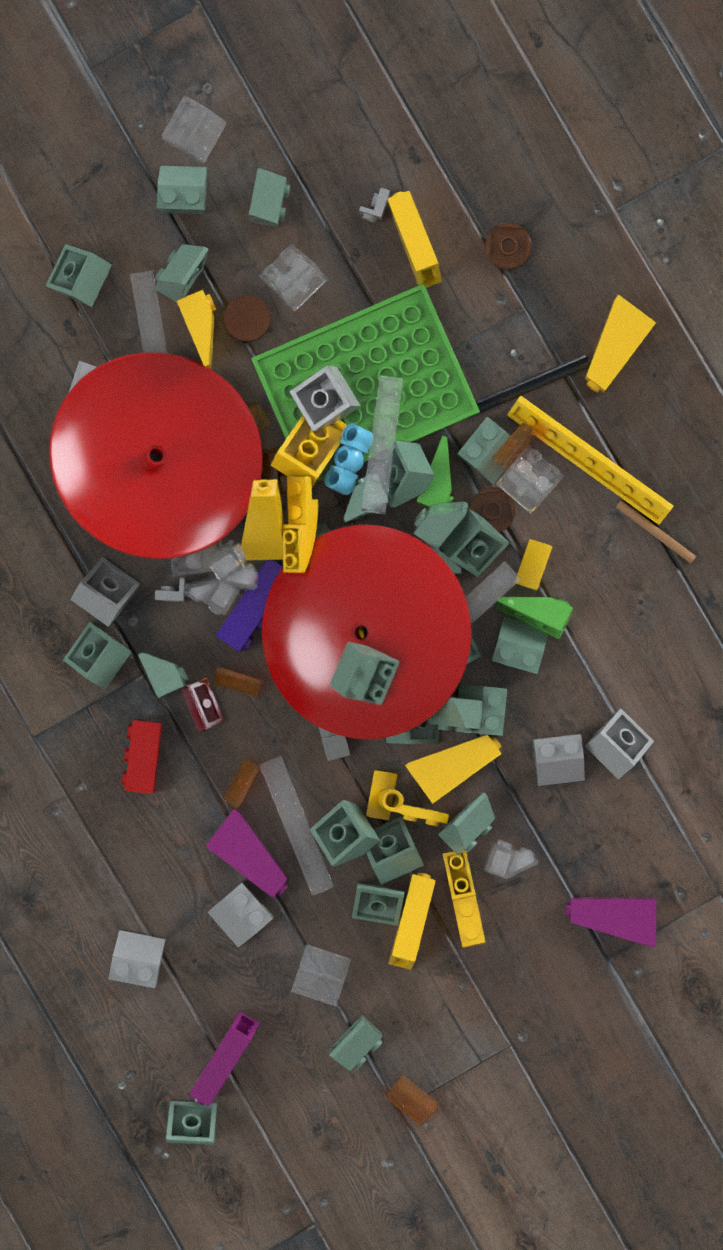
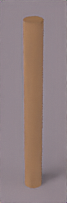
(655, 531)

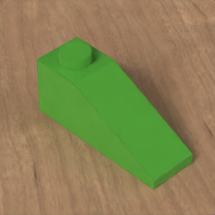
(440, 488)
(539, 612)

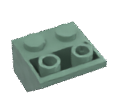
(364, 673)

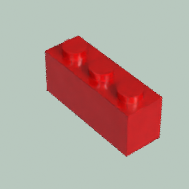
(142, 756)

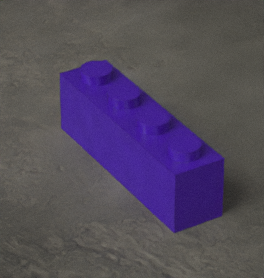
(249, 611)

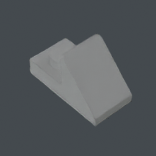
(334, 745)

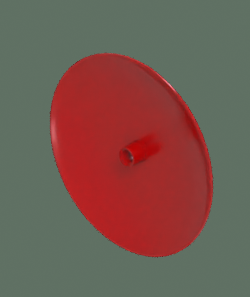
(165, 409)
(410, 612)

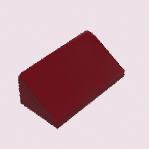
(202, 705)

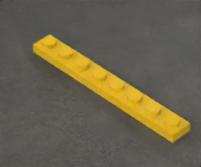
(590, 460)

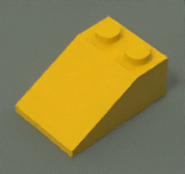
(199, 317)
(308, 451)

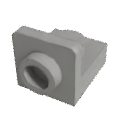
(379, 203)
(169, 594)

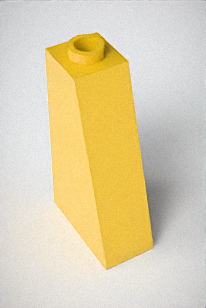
(414, 239)
(618, 341)
(264, 522)
(448, 768)
(412, 921)

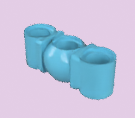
(348, 459)

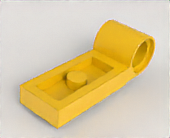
(411, 812)

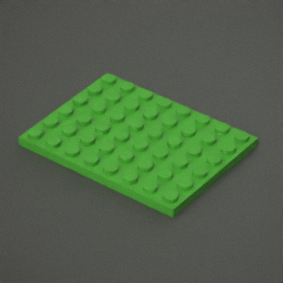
(386, 339)

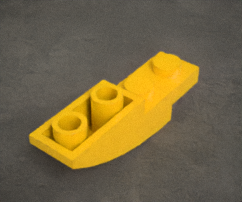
(302, 524)
(464, 899)

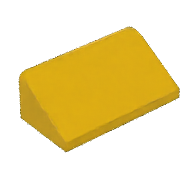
(533, 564)
(380, 781)

